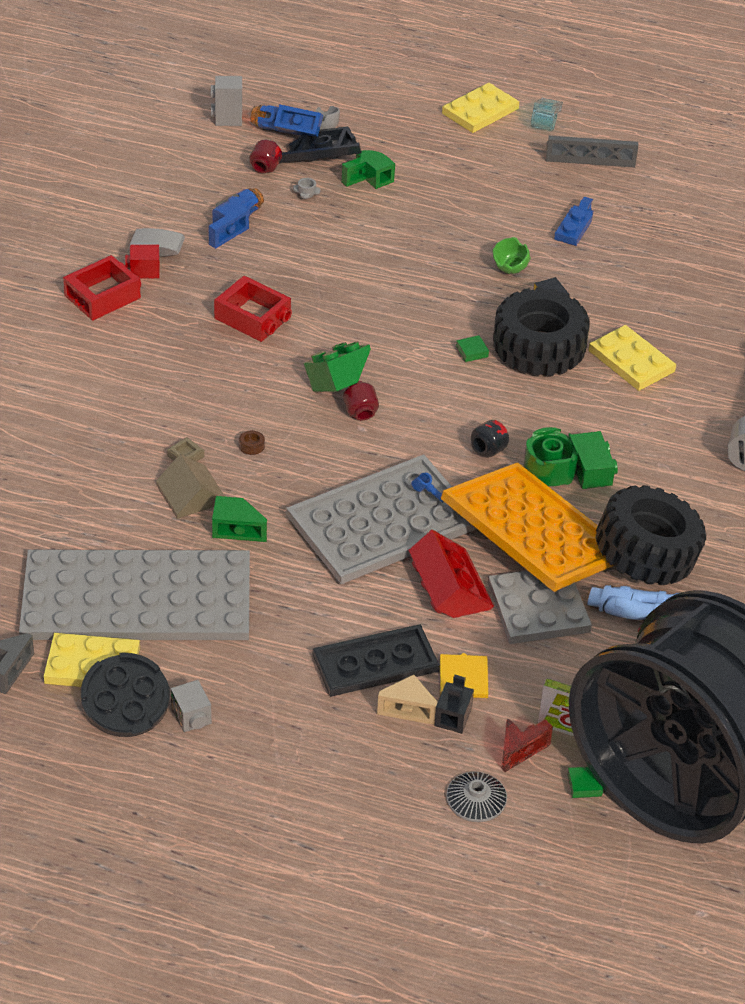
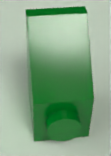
(237, 520)

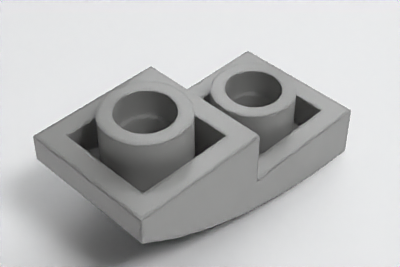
(169, 241)

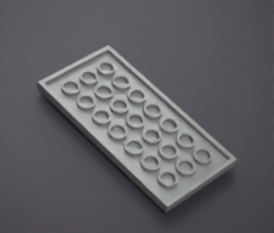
(137, 594)

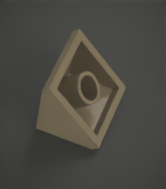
(188, 487)

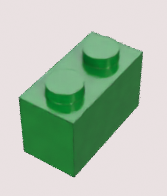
(594, 461)

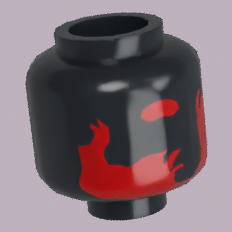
(489, 438)

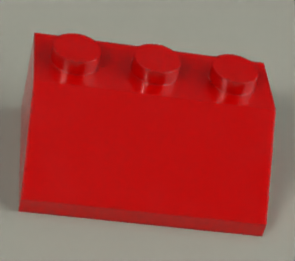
(449, 576)

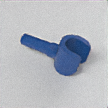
(423, 482)

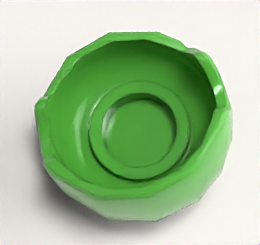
(511, 255)

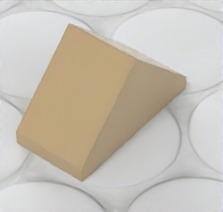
(407, 701)

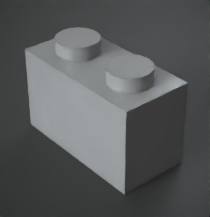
(228, 100)

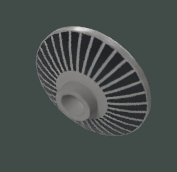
(476, 796)

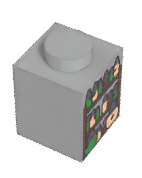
(191, 706)

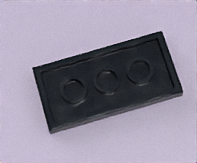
(375, 660)

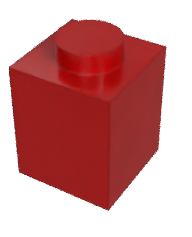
(144, 261)

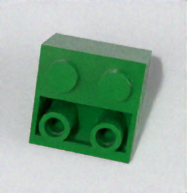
(337, 368)

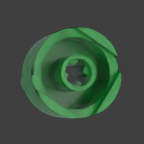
(552, 456)

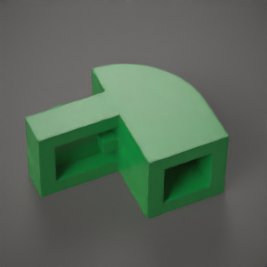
(369, 166)

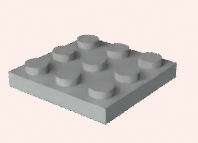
(534, 611)

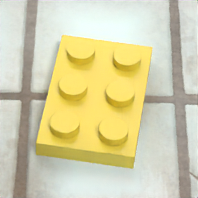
(480, 107)
(632, 357)
(75, 654)

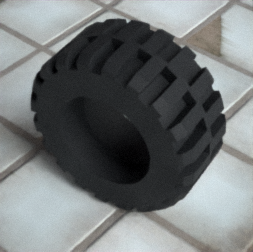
(540, 352)
(650, 535)

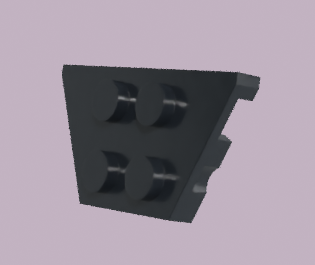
(329, 144)

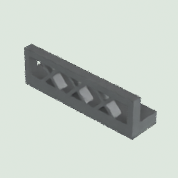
(591, 151)

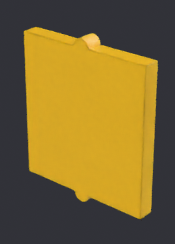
(472, 667)

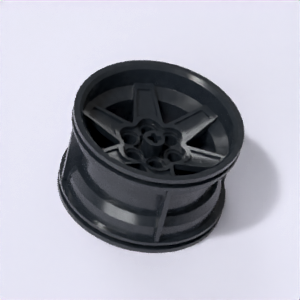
(669, 718)

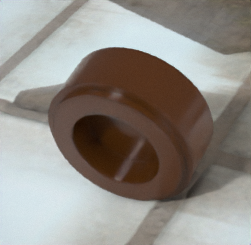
(251, 442)

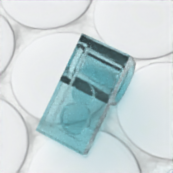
(545, 113)

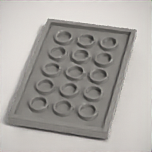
(375, 519)

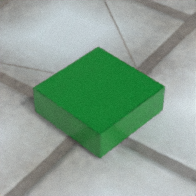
(472, 348)
(583, 783)

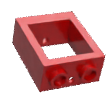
(95, 306)
(228, 308)

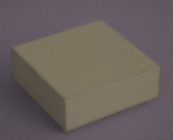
(187, 448)

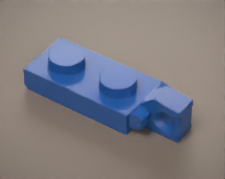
(575, 223)

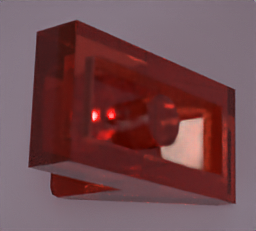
(522, 745)

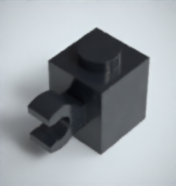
(454, 705)

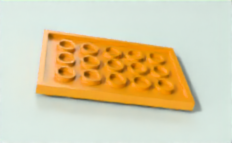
(530, 524)

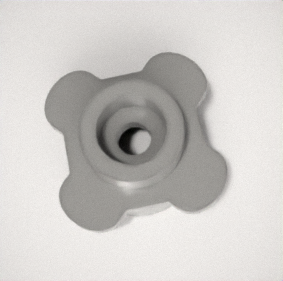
(306, 188)

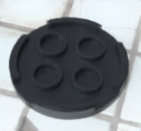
(125, 695)

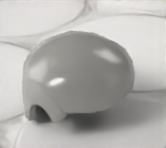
(330, 117)

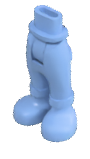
(626, 601)

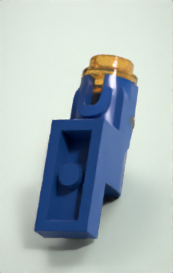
(287, 119)
(232, 216)

